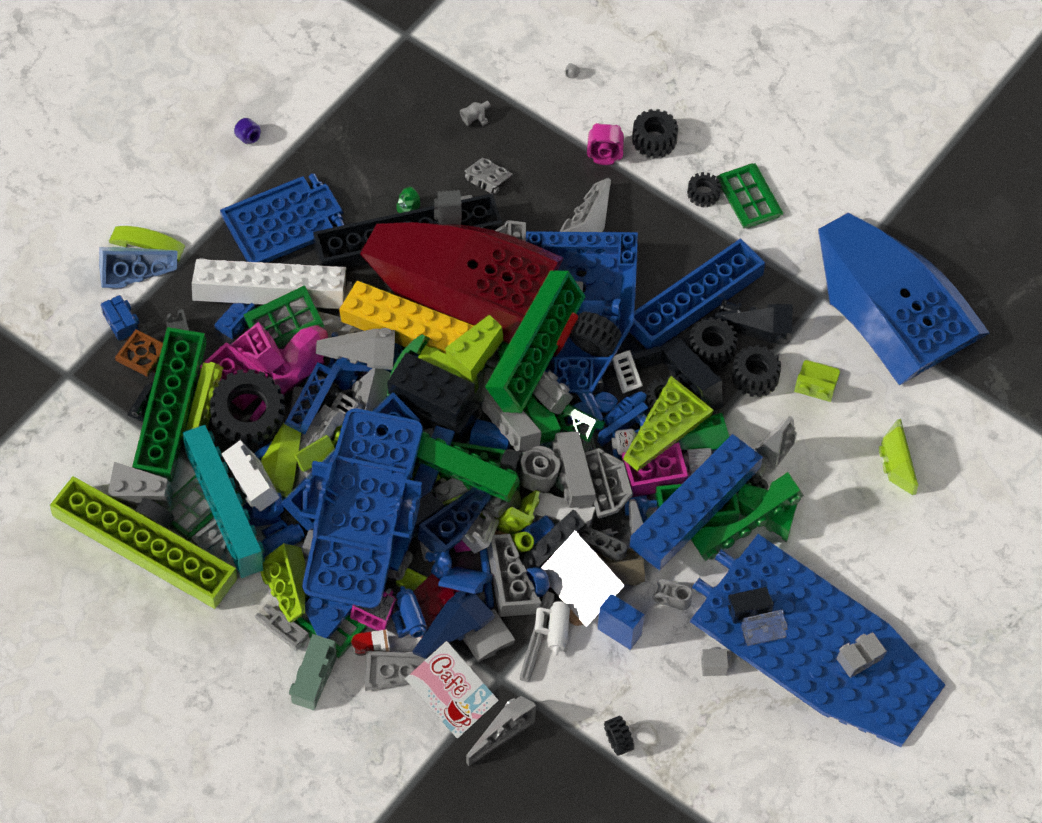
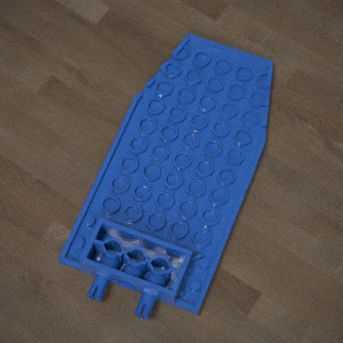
(820, 620)

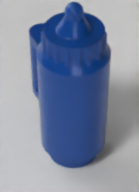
(289, 535)
(411, 615)

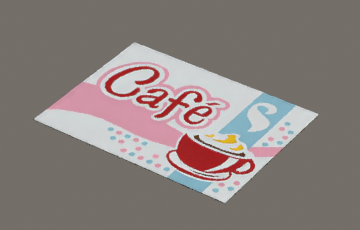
(451, 689)

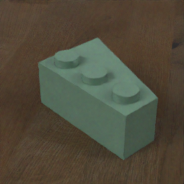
(313, 672)

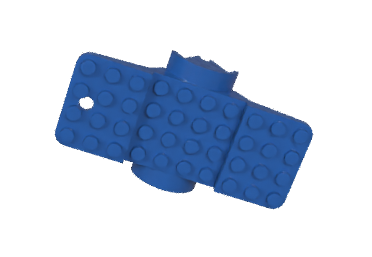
(361, 507)

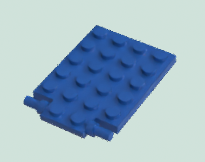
(282, 218)

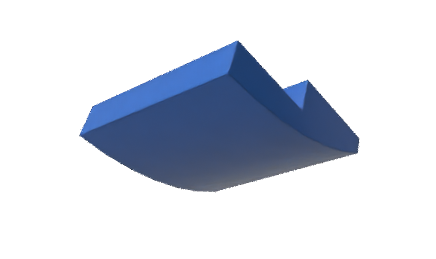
(465, 580)

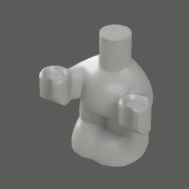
(474, 112)

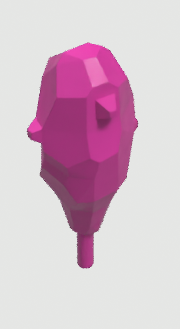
(299, 362)

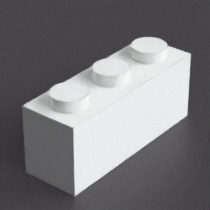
(557, 508)

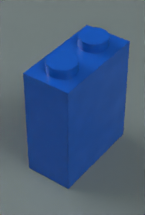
(620, 621)

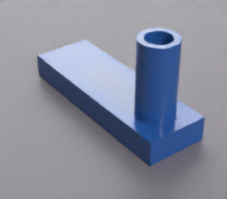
(637, 415)

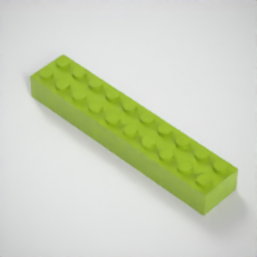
(143, 542)

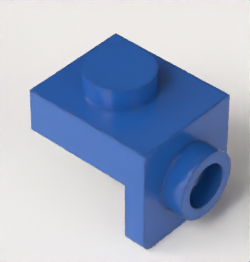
(539, 528)

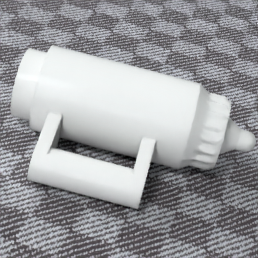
(558, 625)

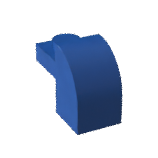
(267, 516)

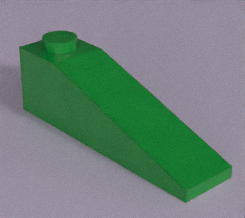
(708, 434)

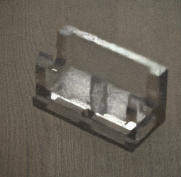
(764, 627)

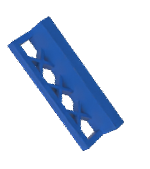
(319, 397)

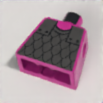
(378, 617)

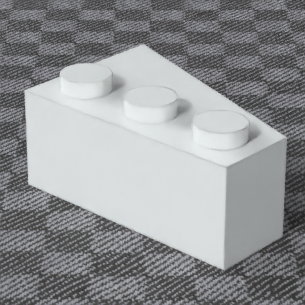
(251, 476)

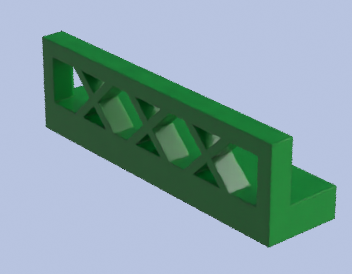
(580, 415)

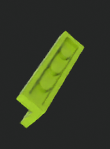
(200, 409)

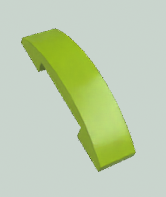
(145, 239)

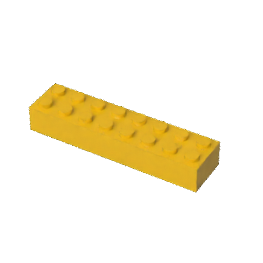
(376, 309)

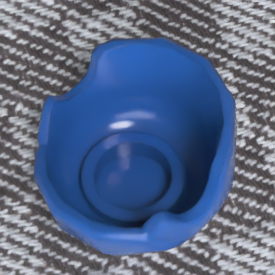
(539, 580)

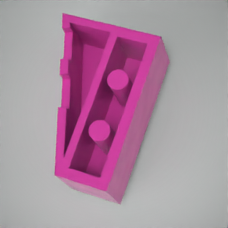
(259, 348)

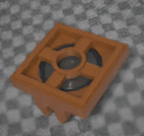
(140, 353)

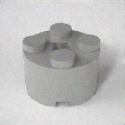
(538, 469)

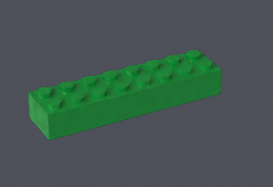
(534, 342)
(170, 402)

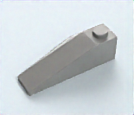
(592, 213)

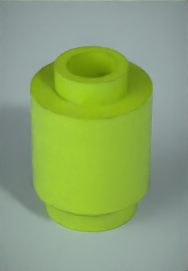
(523, 541)

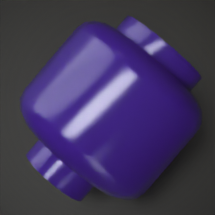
(247, 131)

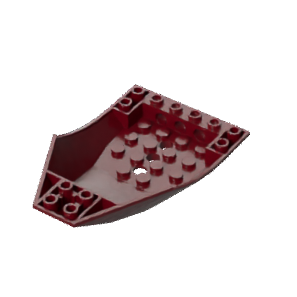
(431, 269)

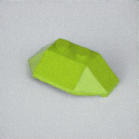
(897, 459)

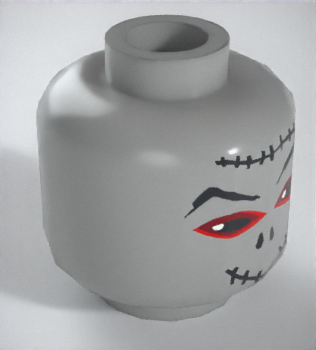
(623, 440)

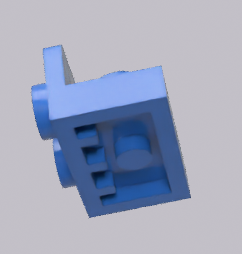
(233, 320)

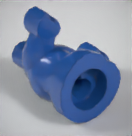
(643, 505)
(442, 563)

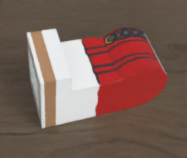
(370, 642)

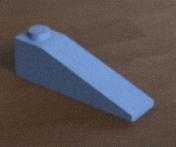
(129, 265)

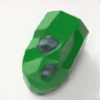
(408, 200)

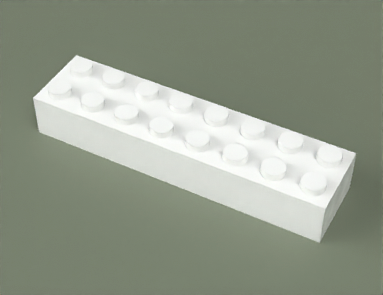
(266, 282)

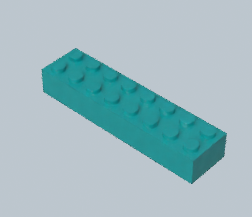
(223, 501)

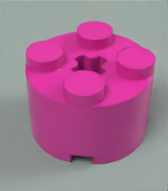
(605, 143)

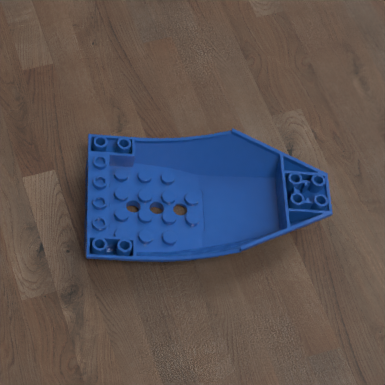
(610, 275)
(865, 282)

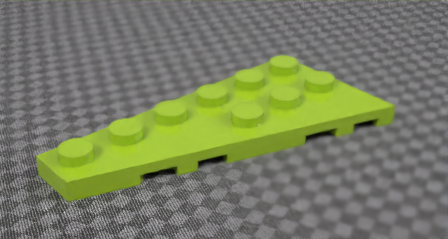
(668, 421)

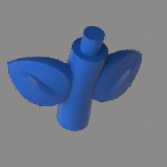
(595, 405)

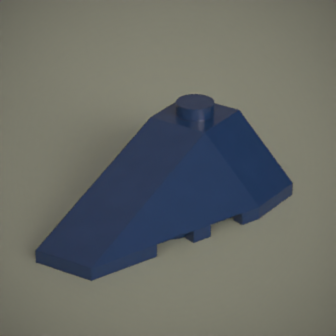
(452, 522)
(456, 618)

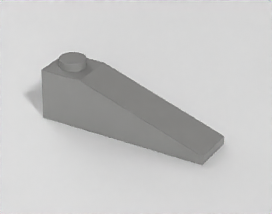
(367, 346)
(778, 442)
(512, 719)

